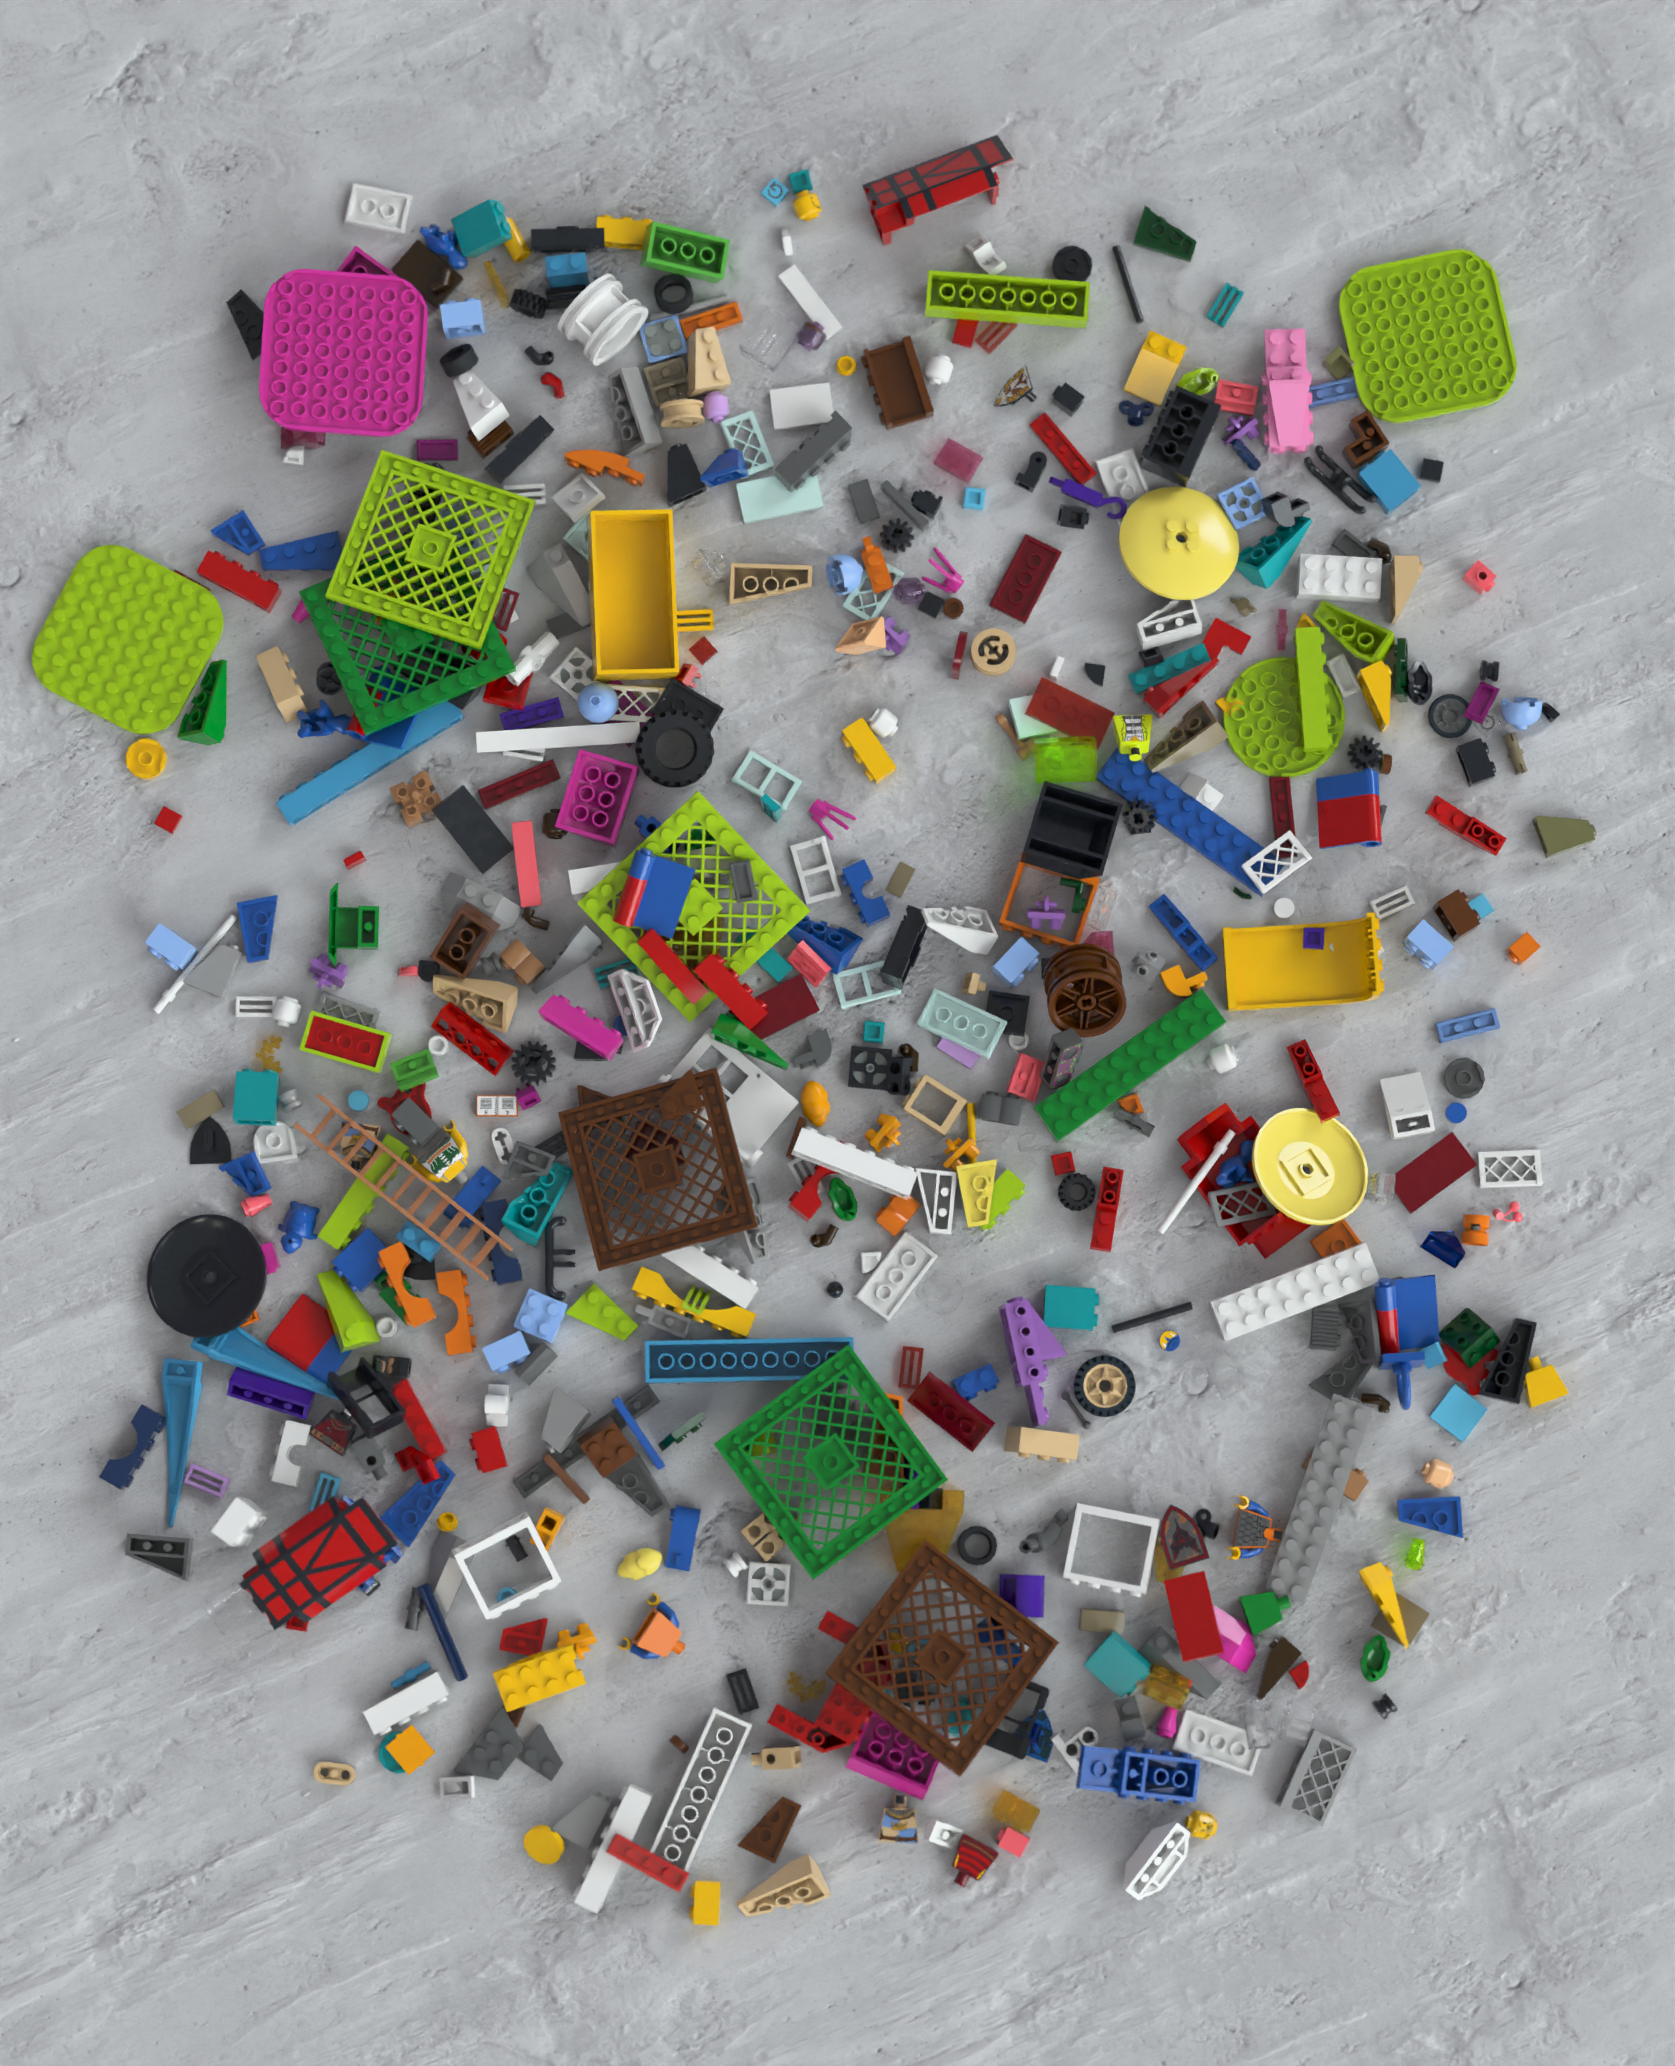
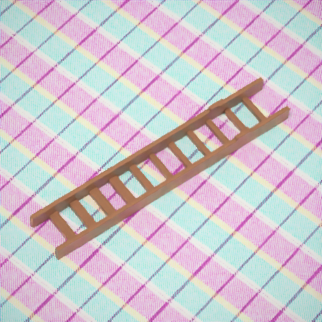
(437, 1211)

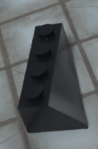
(1510, 1366)

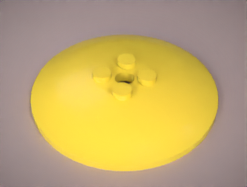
(1174, 567)
(1329, 1151)

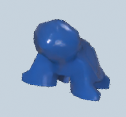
(445, 245)
(321, 722)
(1236, 1168)
(298, 1224)

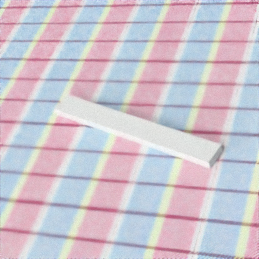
(557, 737)

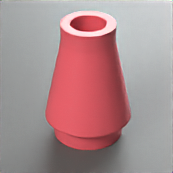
(254, 1205)

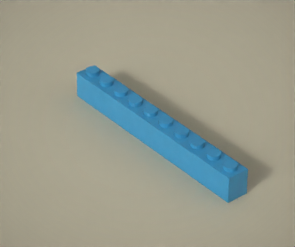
(363, 765)

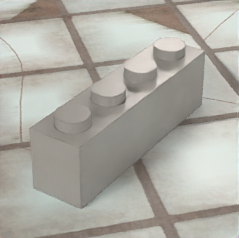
(633, 413)

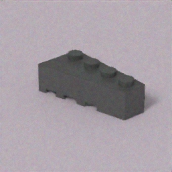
(814, 453)

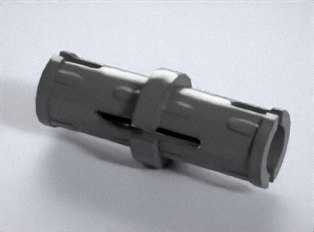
(1133, 1121)
(414, 1610)

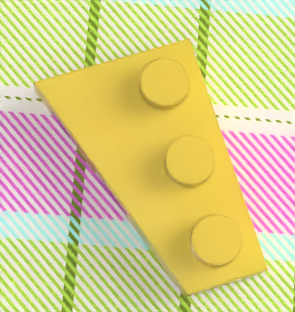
(976, 1189)

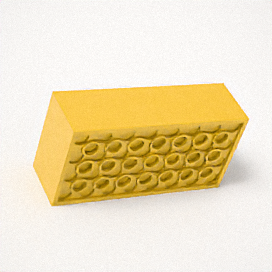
(632, 595)

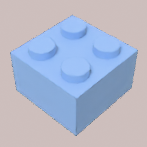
(463, 318)
(1427, 945)
(170, 946)
(1016, 962)
(540, 1316)
(507, 1352)

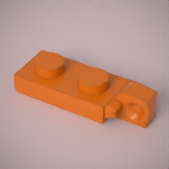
(876, 567)

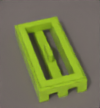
(693, 1291)

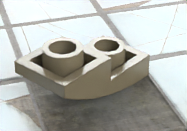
(200, 1109)
(1101, 1621)

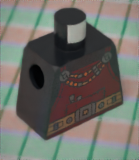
(335, 1431)

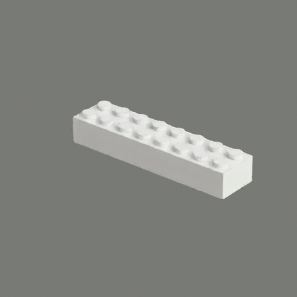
(584, 879)
(1294, 1291)
(701, 1788)

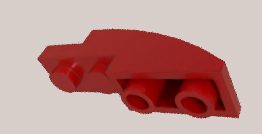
(1465, 826)
(1312, 1081)
(1106, 1209)

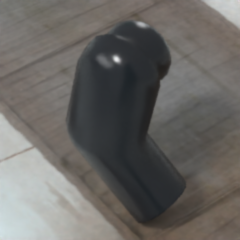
(539, 358)

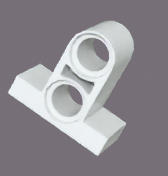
(497, 1405)
(1076, 1739)

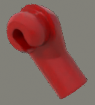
(554, 381)

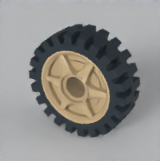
(1121, 1386)

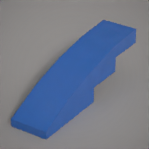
(1183, 932)

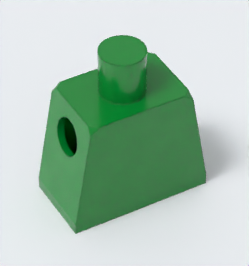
(1263, 1610)

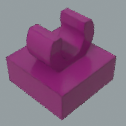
(527, 1097)

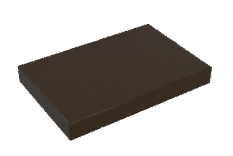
(422, 269)

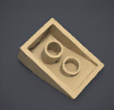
(1403, 576)

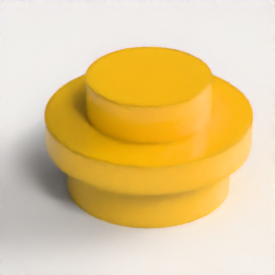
(846, 365)
(447, 1522)

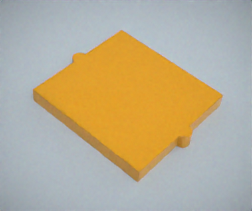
(410, 1749)

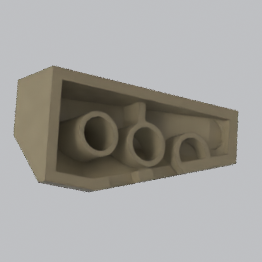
(1195, 735)

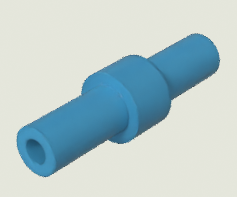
(410, 1675)

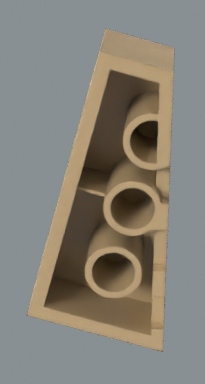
(763, 581)

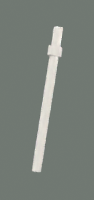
(169, 994)
(1219, 1148)

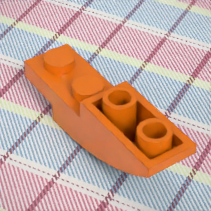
(596, 462)

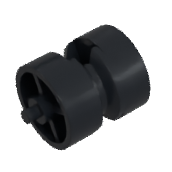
(327, 679)

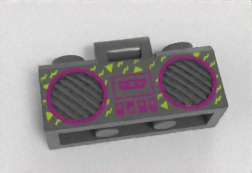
(1060, 1058)

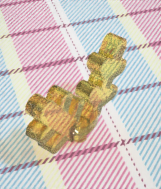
(274, 1043)
(818, 1687)

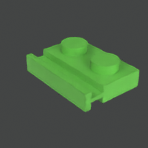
(414, 1070)

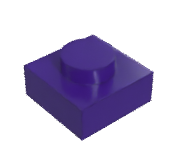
(1313, 938)

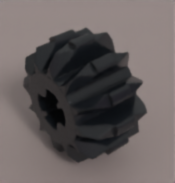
(889, 534)
(1369, 748)
(1147, 819)

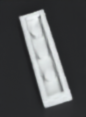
(809, 300)

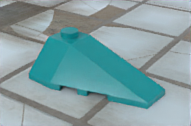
(1269, 557)
(533, 1209)

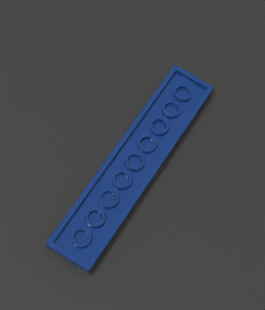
(1186, 818)

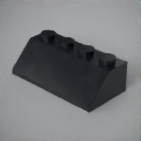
(460, 701)

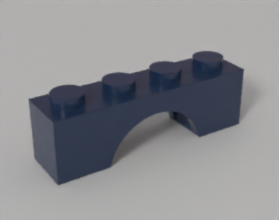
(506, 1269)
(120, 1471)

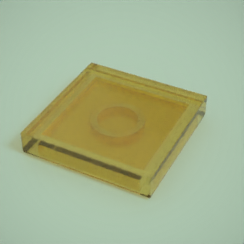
(496, 284)

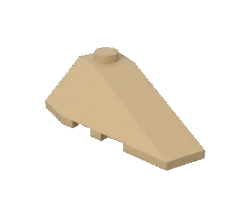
(485, 999)
(792, 1884)

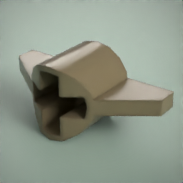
(1244, 606)

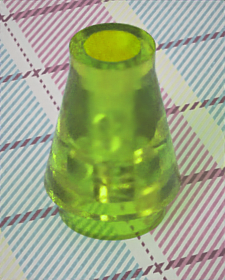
(1416, 1555)

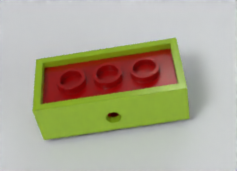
(345, 1041)

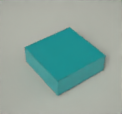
(800, 181)
(873, 1032)

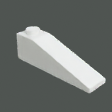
(966, 927)

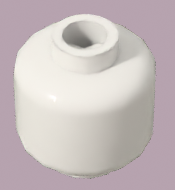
(938, 369)
(882, 722)
(286, 1011)
(1222, 1058)

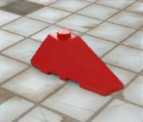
(1168, 693)

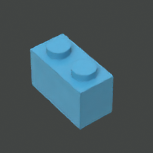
(419, 1241)

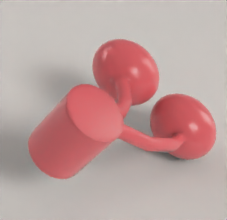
(1514, 1207)

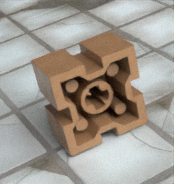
(416, 798)

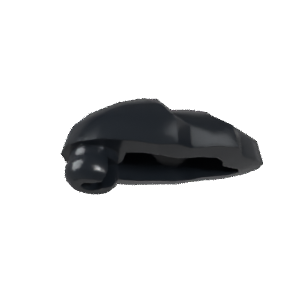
(1419, 683)

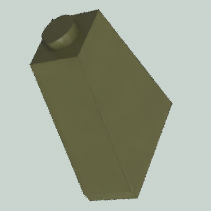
(1562, 834)

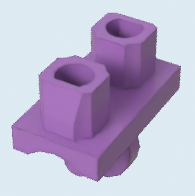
(1247, 427)
(893, 640)
(1037, 914)
(327, 975)

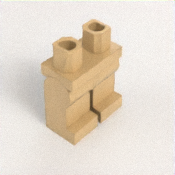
(757, 1529)

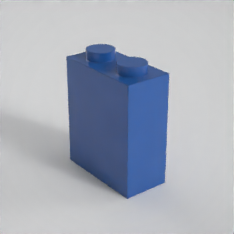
(360, 1261)

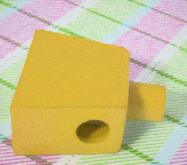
(1542, 1383)

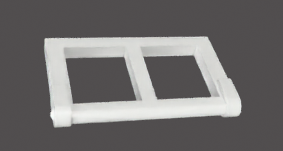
(832, 894)

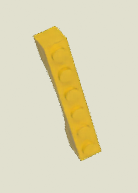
(734, 1319)

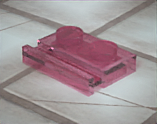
(958, 460)

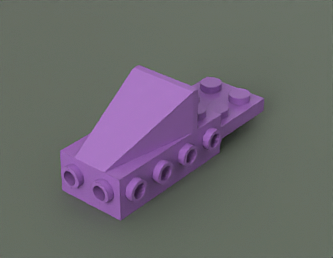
(1028, 1345)

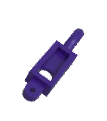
(1089, 496)

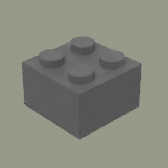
(416, 1122)

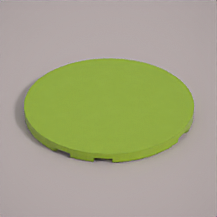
(1267, 726)

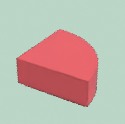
(409, 971)

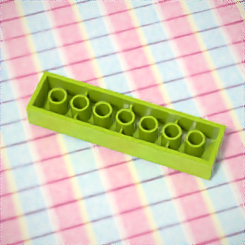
(1007, 299)

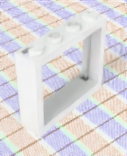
(1117, 1515)
(492, 1537)

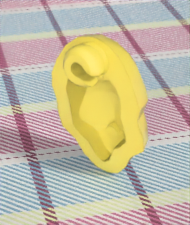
(640, 1563)

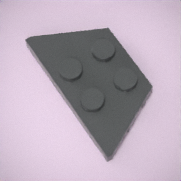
(493, 1749)

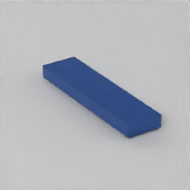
(638, 1432)

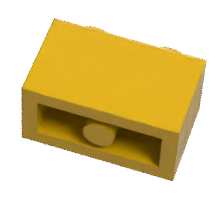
(706, 1902)

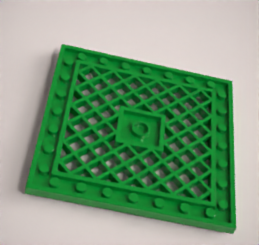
(403, 642)
(831, 1462)

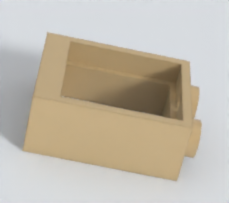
(954, 1113)

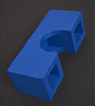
(871, 910)

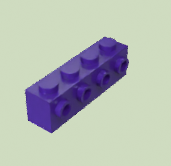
(270, 1393)

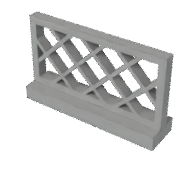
(1298, 1774)

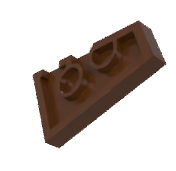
(772, 1830)

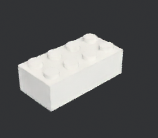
(1339, 578)
(240, 1522)

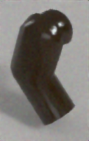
(908, 1051)

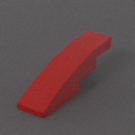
(672, 966)

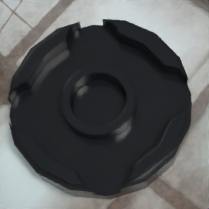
(1072, 264)

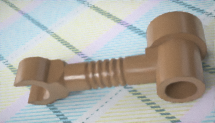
(1025, 748)

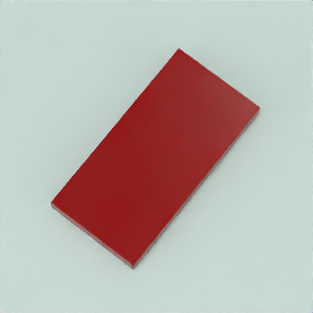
(1193, 1616)

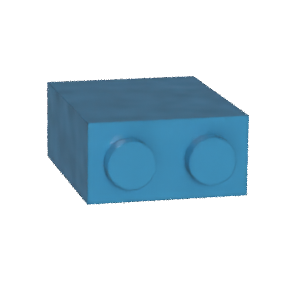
(567, 270)
(1388, 481)

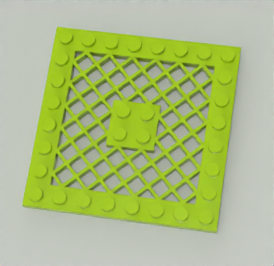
(430, 549)
(699, 903)

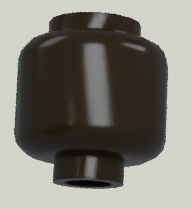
(548, 825)

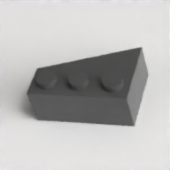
(162, 1552)

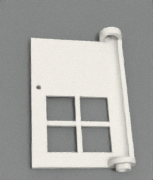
(754, 1108)

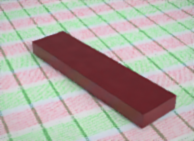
(519, 784)
(1282, 811)

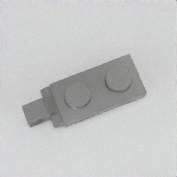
(665, 1319)

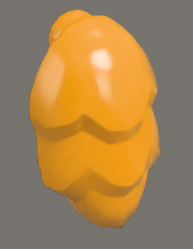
(815, 1103)

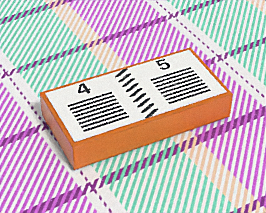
(496, 1106)

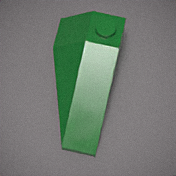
(208, 715)
(737, 1036)

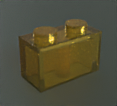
(1167, 1687)
(1016, 1811)

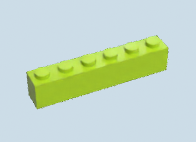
(1311, 689)
(360, 1197)

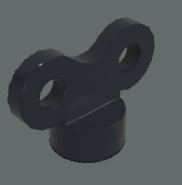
(1208, 1528)

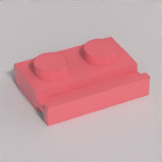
(1236, 397)
(809, 964)
(1025, 1077)

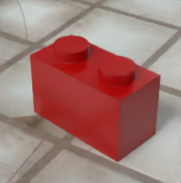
(488, 1449)

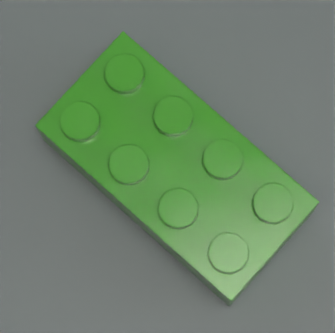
(684, 252)

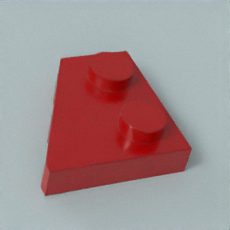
(524, 1638)

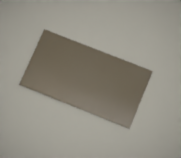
(900, 879)

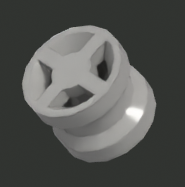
(290, 1101)

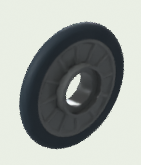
(1437, 718)

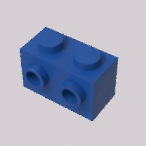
(975, 1381)

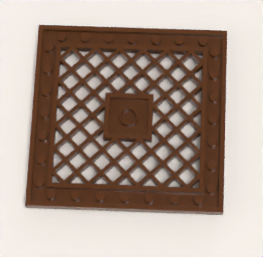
(656, 1171)
(942, 1658)

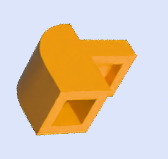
(1178, 986)
(548, 1527)

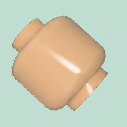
(1437, 1473)

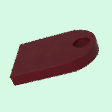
(959, 654)

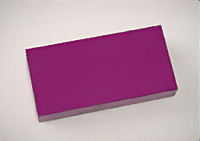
(437, 450)
(1481, 702)

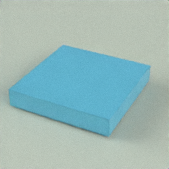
(1458, 1413)

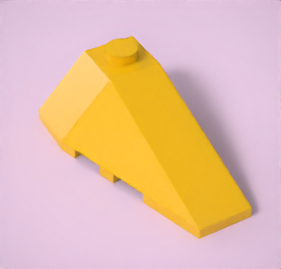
(1381, 1588)

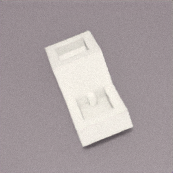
(984, 256)

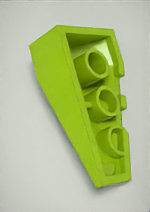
(1355, 633)
(347, 1315)

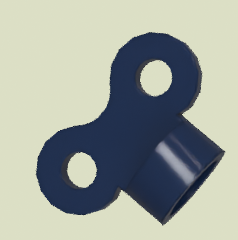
(1136, 412)

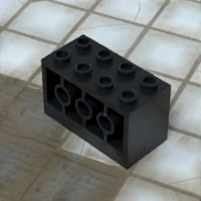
(1191, 440)

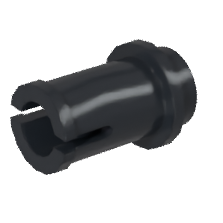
(516, 1547)

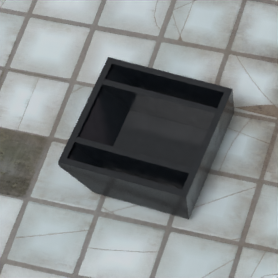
(1071, 832)

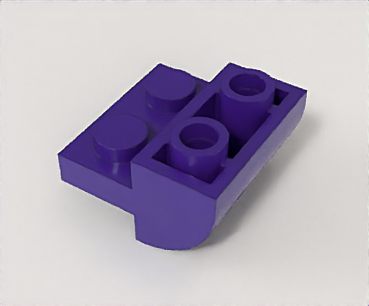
(1024, 1593)

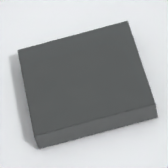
(536, 1363)

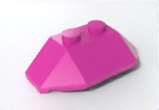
(1236, 1641)

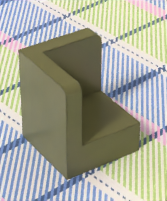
(1338, 363)

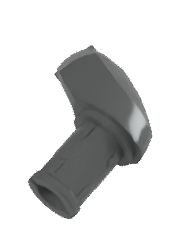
(1040, 1541)

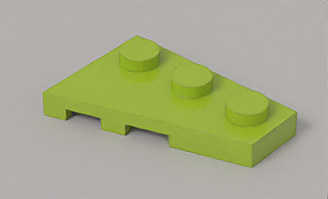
(601, 1312)

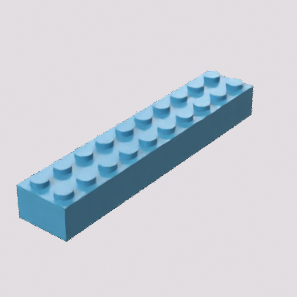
(738, 1359)

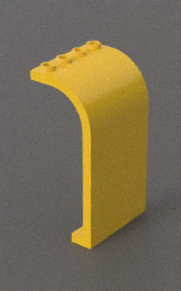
(1274, 971)

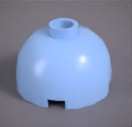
(843, 573)
(598, 702)
(1521, 711)

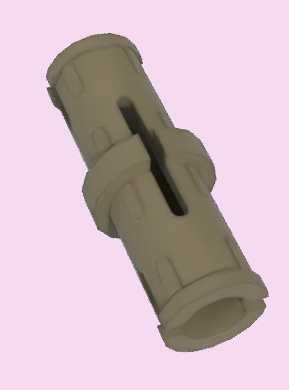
(1515, 753)

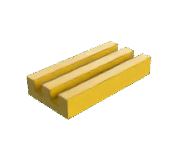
(710, 627)

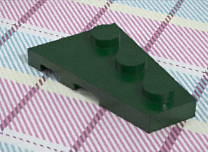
(1160, 236)
(1401, 669)

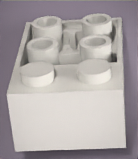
(1407, 1106)

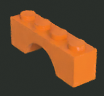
(395, 1261)
(459, 1339)

